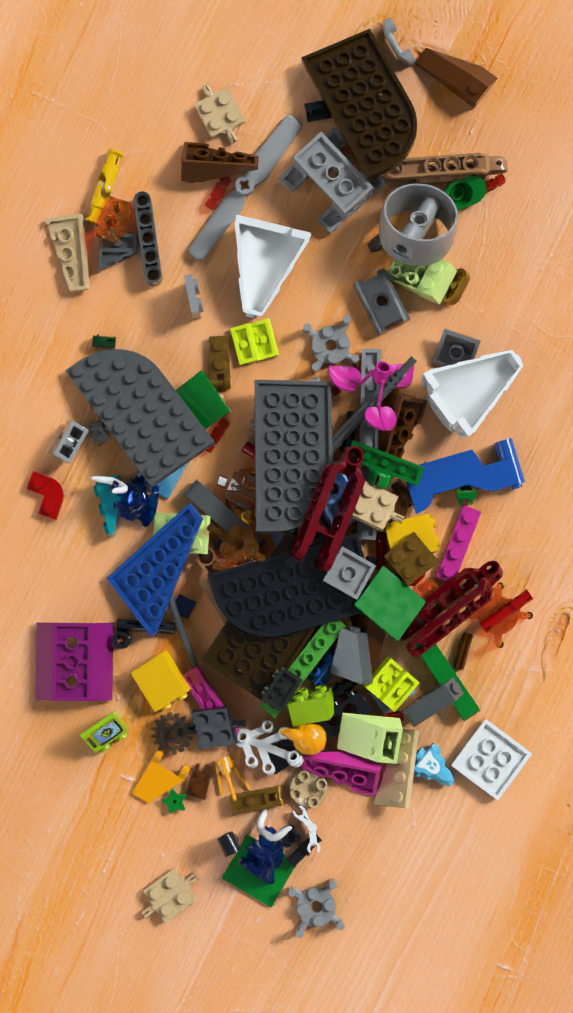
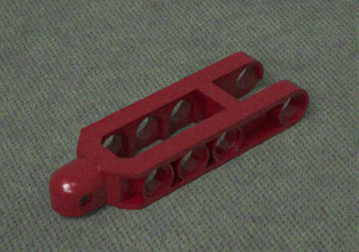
(348, 465)
(435, 629)

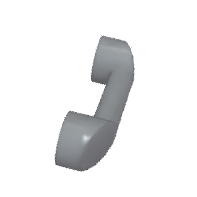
(405, 57)

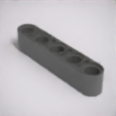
(144, 230)
(216, 509)

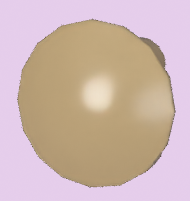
(308, 789)

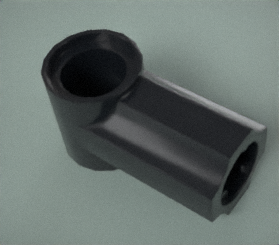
(229, 843)

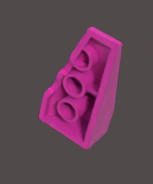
(345, 768)

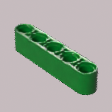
(442, 672)

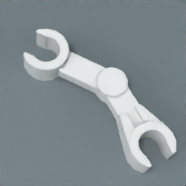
(312, 828)

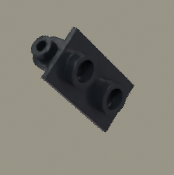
(316, 111)

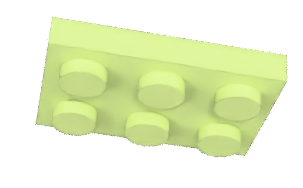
(201, 541)

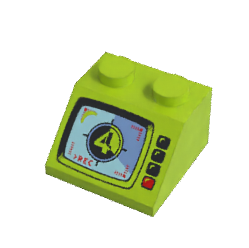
(104, 732)

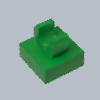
(465, 492)

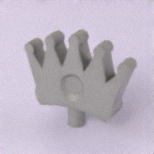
(98, 432)

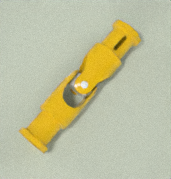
(105, 184)

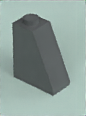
(353, 656)
(433, 702)

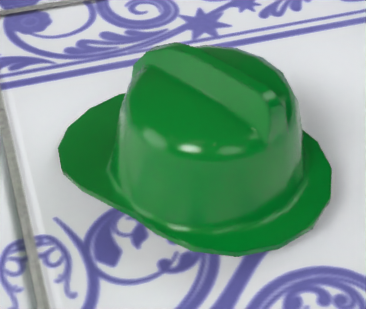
(466, 191)

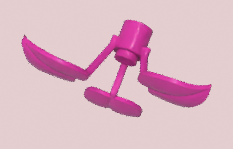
(348, 378)

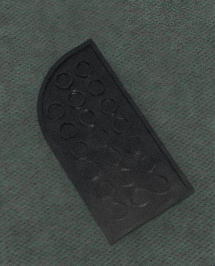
(282, 593)

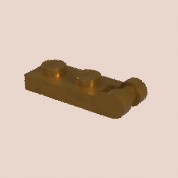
(220, 361)
(257, 799)

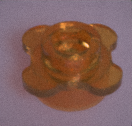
(428, 582)

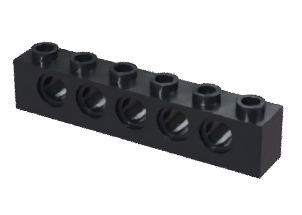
(360, 707)

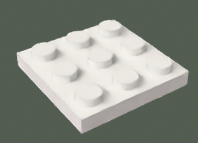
(491, 759)

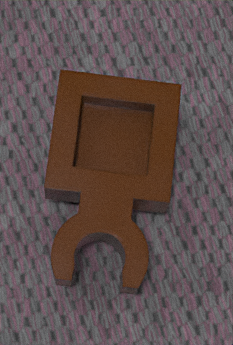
(198, 785)

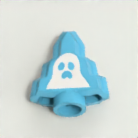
(432, 765)

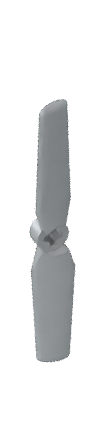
(233, 203)

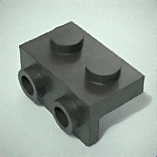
(281, 689)

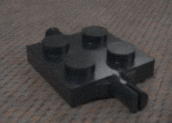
(215, 727)

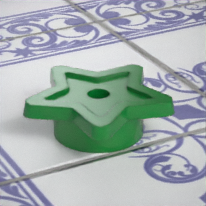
(173, 806)

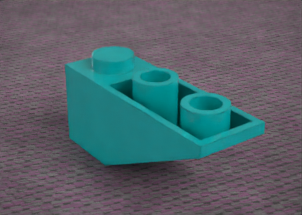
(107, 506)

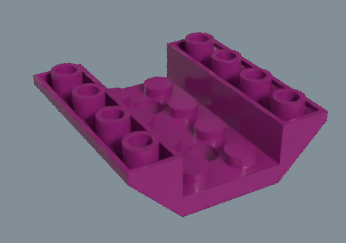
(89, 661)

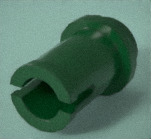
(103, 341)

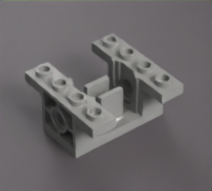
(346, 191)

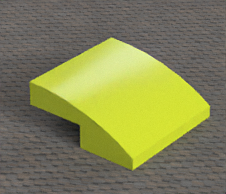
(254, 341)
(392, 684)

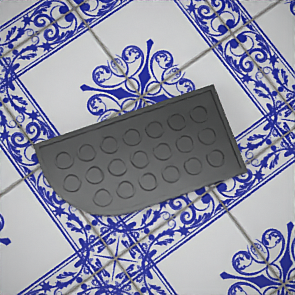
(141, 411)
(290, 449)

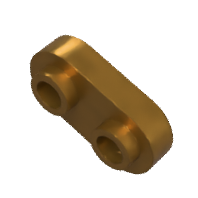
(457, 287)

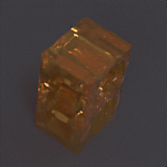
(111, 217)

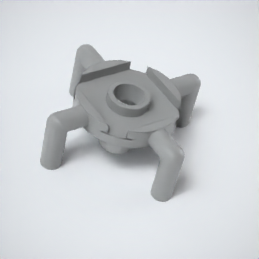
(326, 334)
(320, 917)

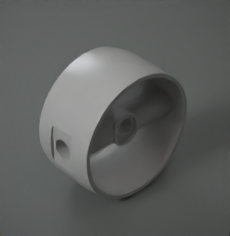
(428, 205)

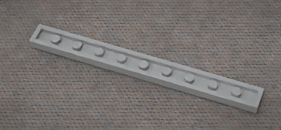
(368, 434)

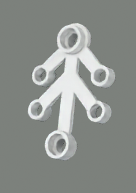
(265, 746)

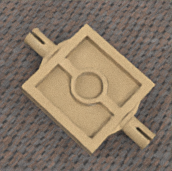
(219, 113)
(376, 507)
(170, 895)

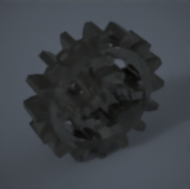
(165, 728)

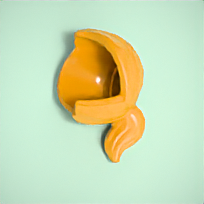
(307, 739)

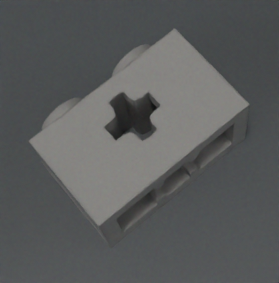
(68, 441)

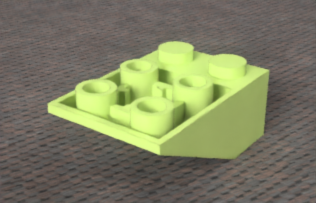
(426, 281)
(370, 737)

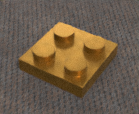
(411, 558)

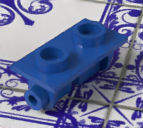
(320, 674)

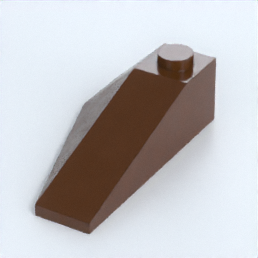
(459, 76)
(206, 164)
(408, 412)
(375, 636)

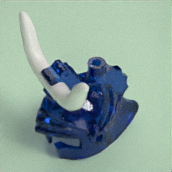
(134, 498)
(263, 854)

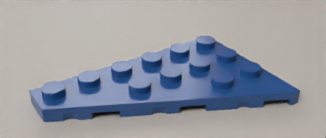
(154, 569)

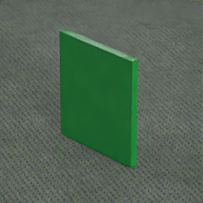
(203, 399)
(390, 603)
(250, 883)

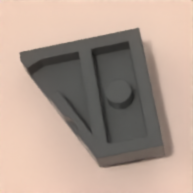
(113, 253)

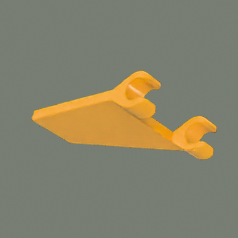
(158, 779)

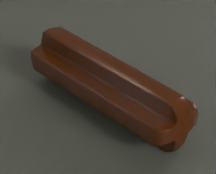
(463, 650)

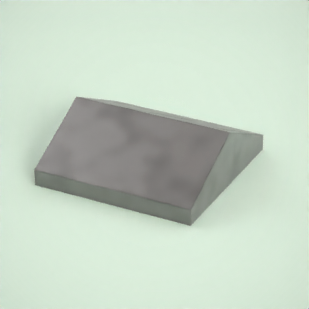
(455, 348)

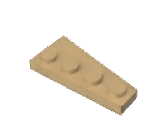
(70, 243)
(398, 778)

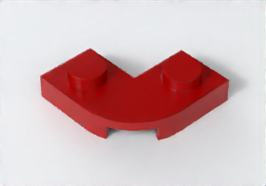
(52, 493)

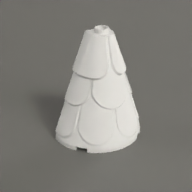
(265, 260)
(470, 389)

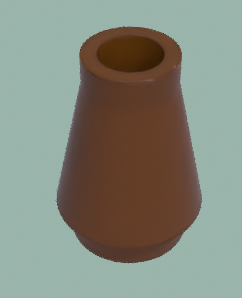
(403, 494)

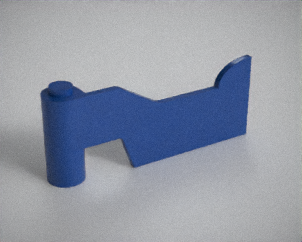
(468, 470)

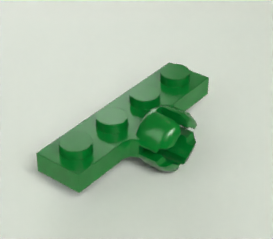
(388, 467)

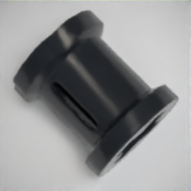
(116, 637)

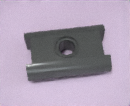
(376, 288)

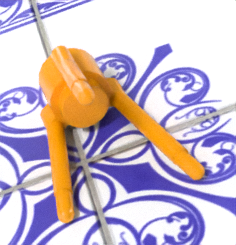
(225, 766)

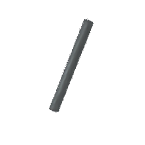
(182, 633)

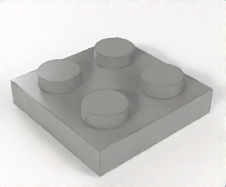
(193, 289)
(349, 573)

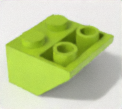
(311, 705)

